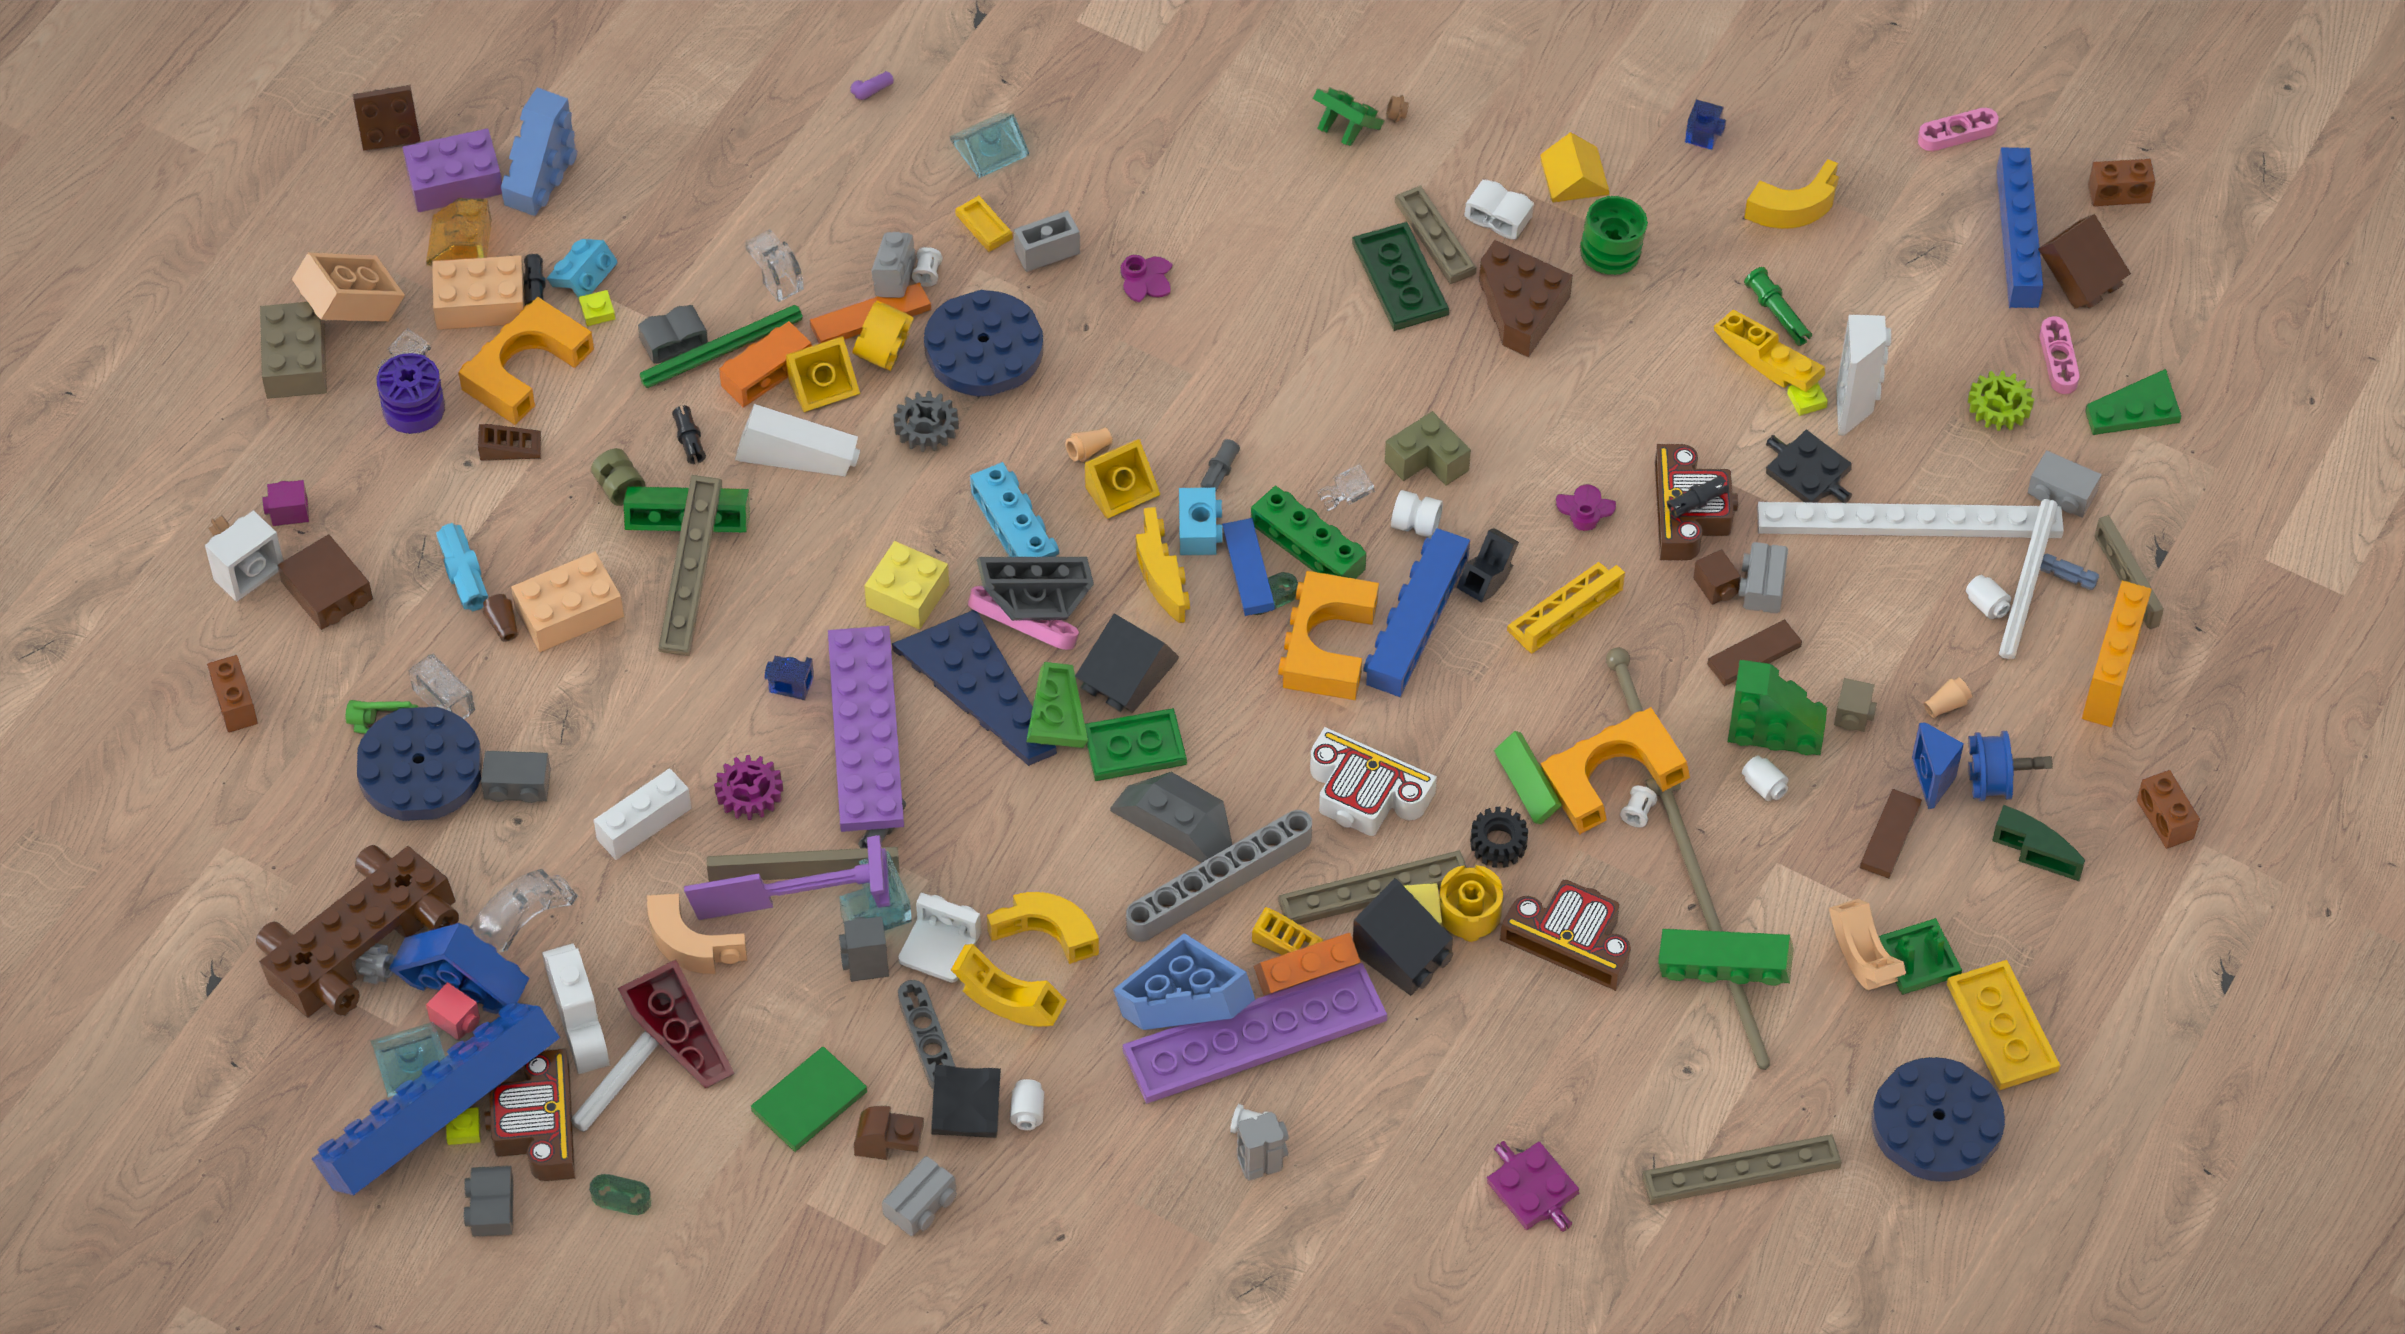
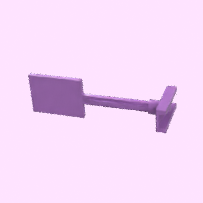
(751, 894)

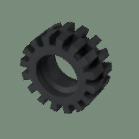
(1499, 822)

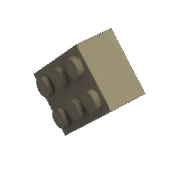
(292, 350)

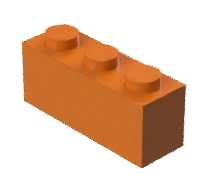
(761, 364)
(1306, 964)

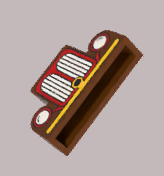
(1674, 475)
(1571, 932)
(536, 1117)

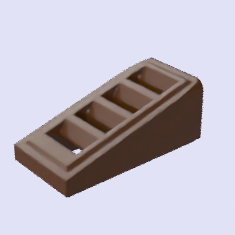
(499, 433)

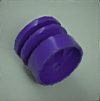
(410, 393)

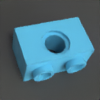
(1196, 506)

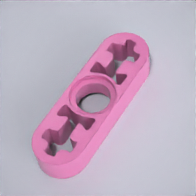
(1966, 120)
(2055, 365)

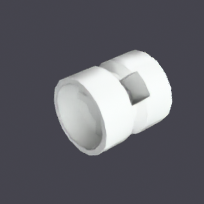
(1417, 514)

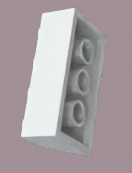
(1861, 369)

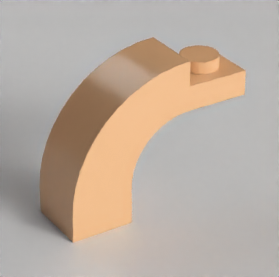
(1862, 946)
(690, 949)

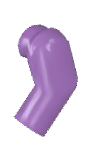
(865, 89)

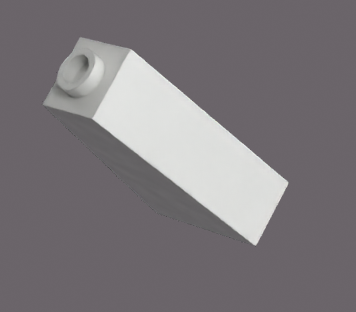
(795, 443)

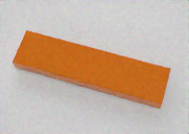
(849, 320)

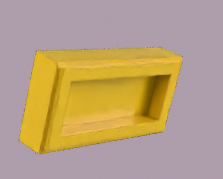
(984, 223)

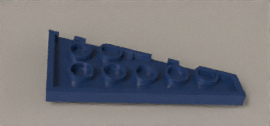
(976, 677)

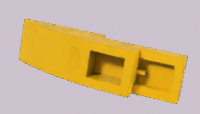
(1765, 353)
(1160, 569)

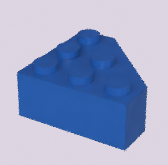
(463, 961)

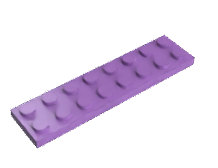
(865, 729)
(1257, 1034)

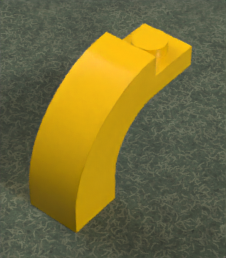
(1793, 208)
(1050, 915)
(1004, 995)

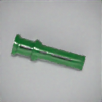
(1771, 297)

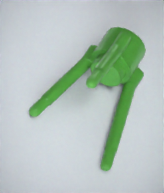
(364, 713)

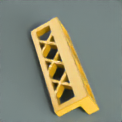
(1567, 612)

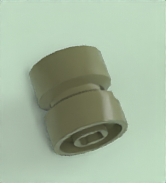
(615, 473)

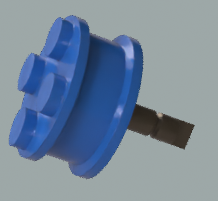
(1994, 765)

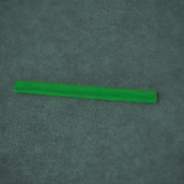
(719, 346)

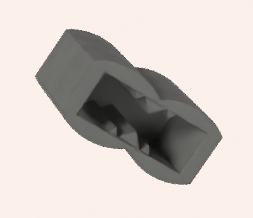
(672, 333)
(490, 1201)

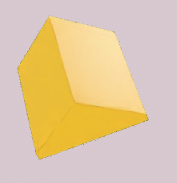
(1573, 170)
(822, 374)
(1120, 479)

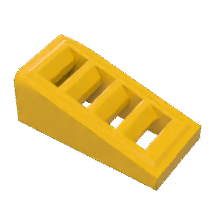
(1280, 923)

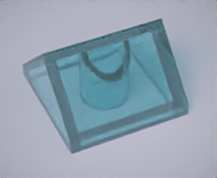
(991, 144)
(406, 1054)

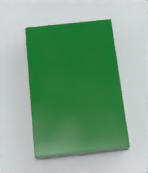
(1135, 744)
(809, 1098)

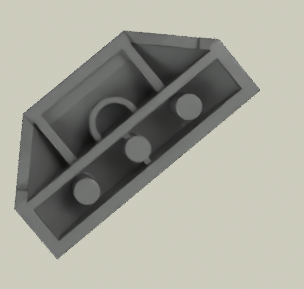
(1036, 585)
(1177, 814)

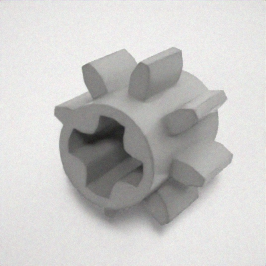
(375, 964)

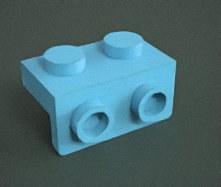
(583, 267)

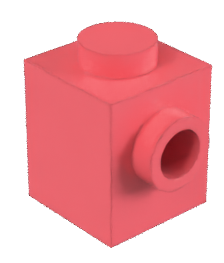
(453, 1011)

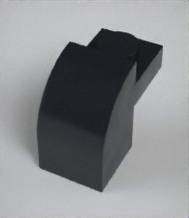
(1490, 568)

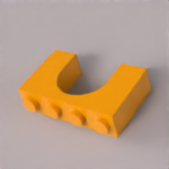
(534, 328)
(1325, 599)
(2116, 653)
(1637, 737)

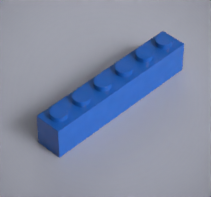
(2019, 228)
(1417, 612)

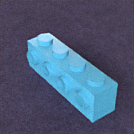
(1011, 513)

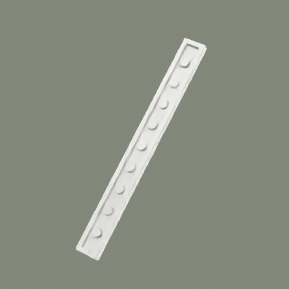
(1901, 519)

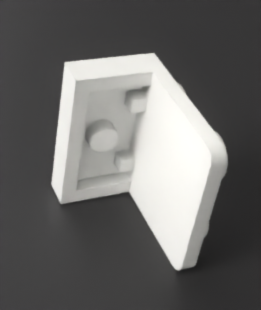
(939, 936)

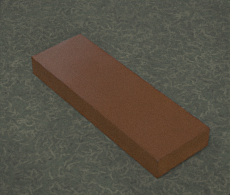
(1762, 647)
(1890, 833)

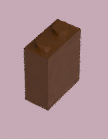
(2085, 262)
(325, 582)

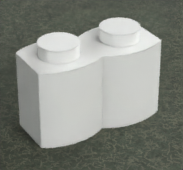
(1499, 209)

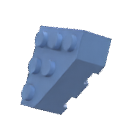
(540, 152)
(1184, 987)

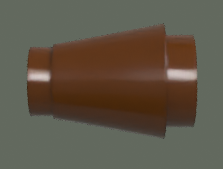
(501, 616)

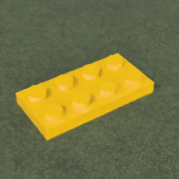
(2003, 1025)

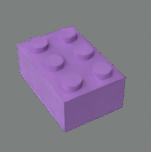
(452, 169)

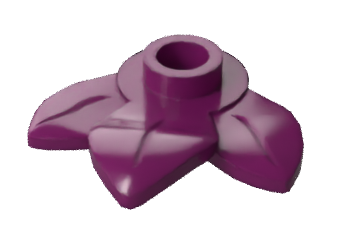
(1148, 279)
(1585, 507)

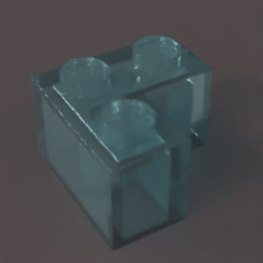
(862, 904)

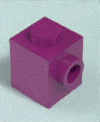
(286, 503)

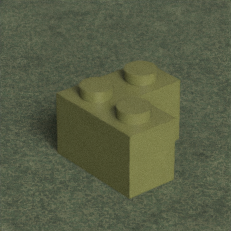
(1428, 445)

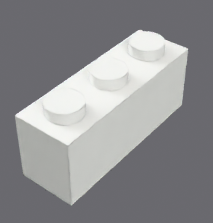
(642, 814)

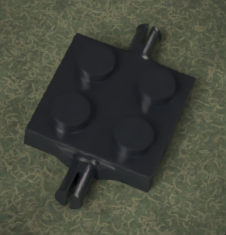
(1809, 468)

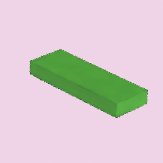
(1527, 777)

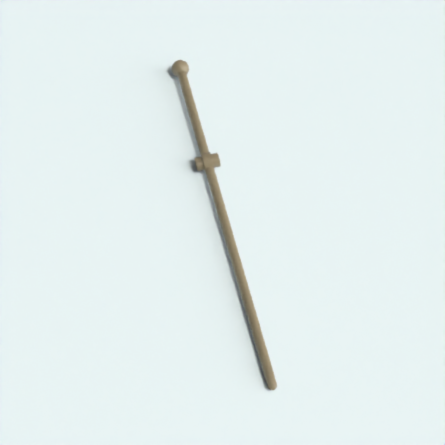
(1618, 660)

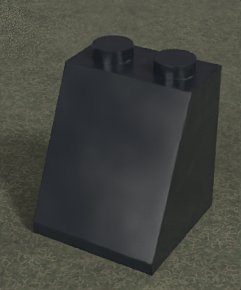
(1125, 664)
(1401, 938)

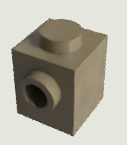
(1855, 705)

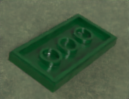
(1400, 276)

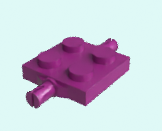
(1533, 1185)

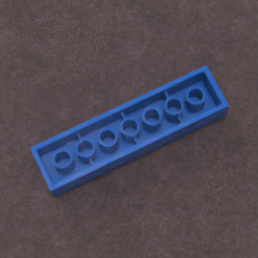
(435, 1097)

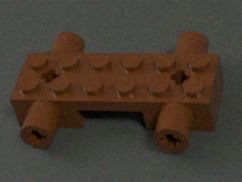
(316, 961)

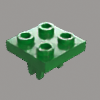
(1343, 103)
(1924, 953)

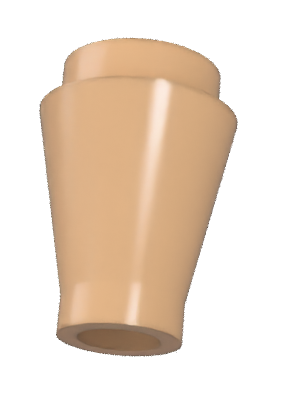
(1085, 444)
(1949, 697)

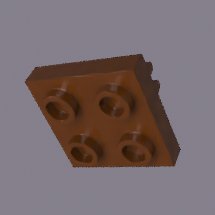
(386, 117)

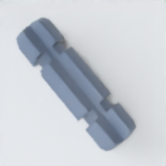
(2069, 571)

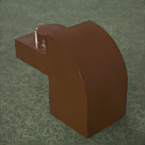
(882, 1130)

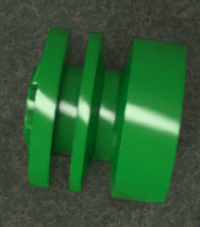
(1613, 235)

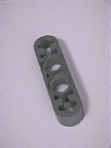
(927, 1035)

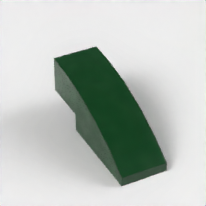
(2038, 844)

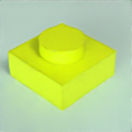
(597, 308)
(1807, 401)
(464, 1128)

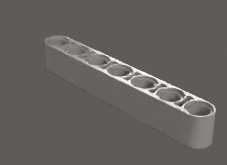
(1211, 887)

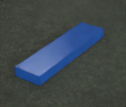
(1248, 566)

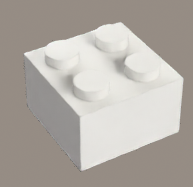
(244, 555)

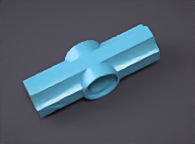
(462, 566)

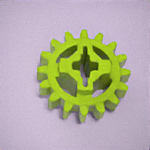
(2000, 400)

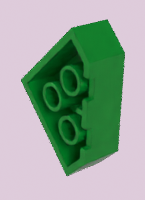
(1774, 712)

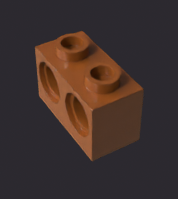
(2121, 182)
(232, 693)
(2168, 809)

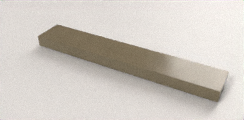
(690, 565)
(789, 864)
(1361, 890)
(1741, 1169)

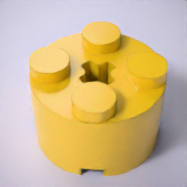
(883, 335)
(1471, 902)

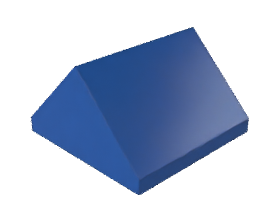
(1935, 761)

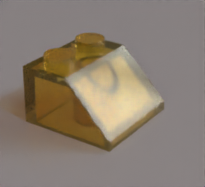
(460, 231)

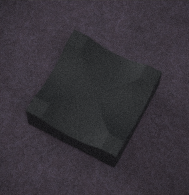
(965, 1101)

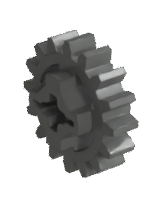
(926, 421)

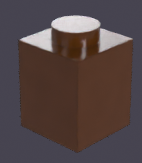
(1717, 577)

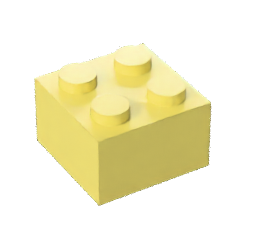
(906, 585)

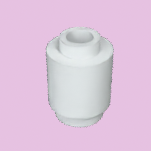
(1988, 597)
(1765, 778)
(1027, 1104)

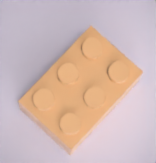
(348, 287)
(477, 291)
(567, 601)

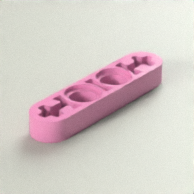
(1049, 631)

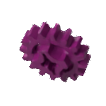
(748, 787)

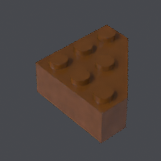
(1522, 295)

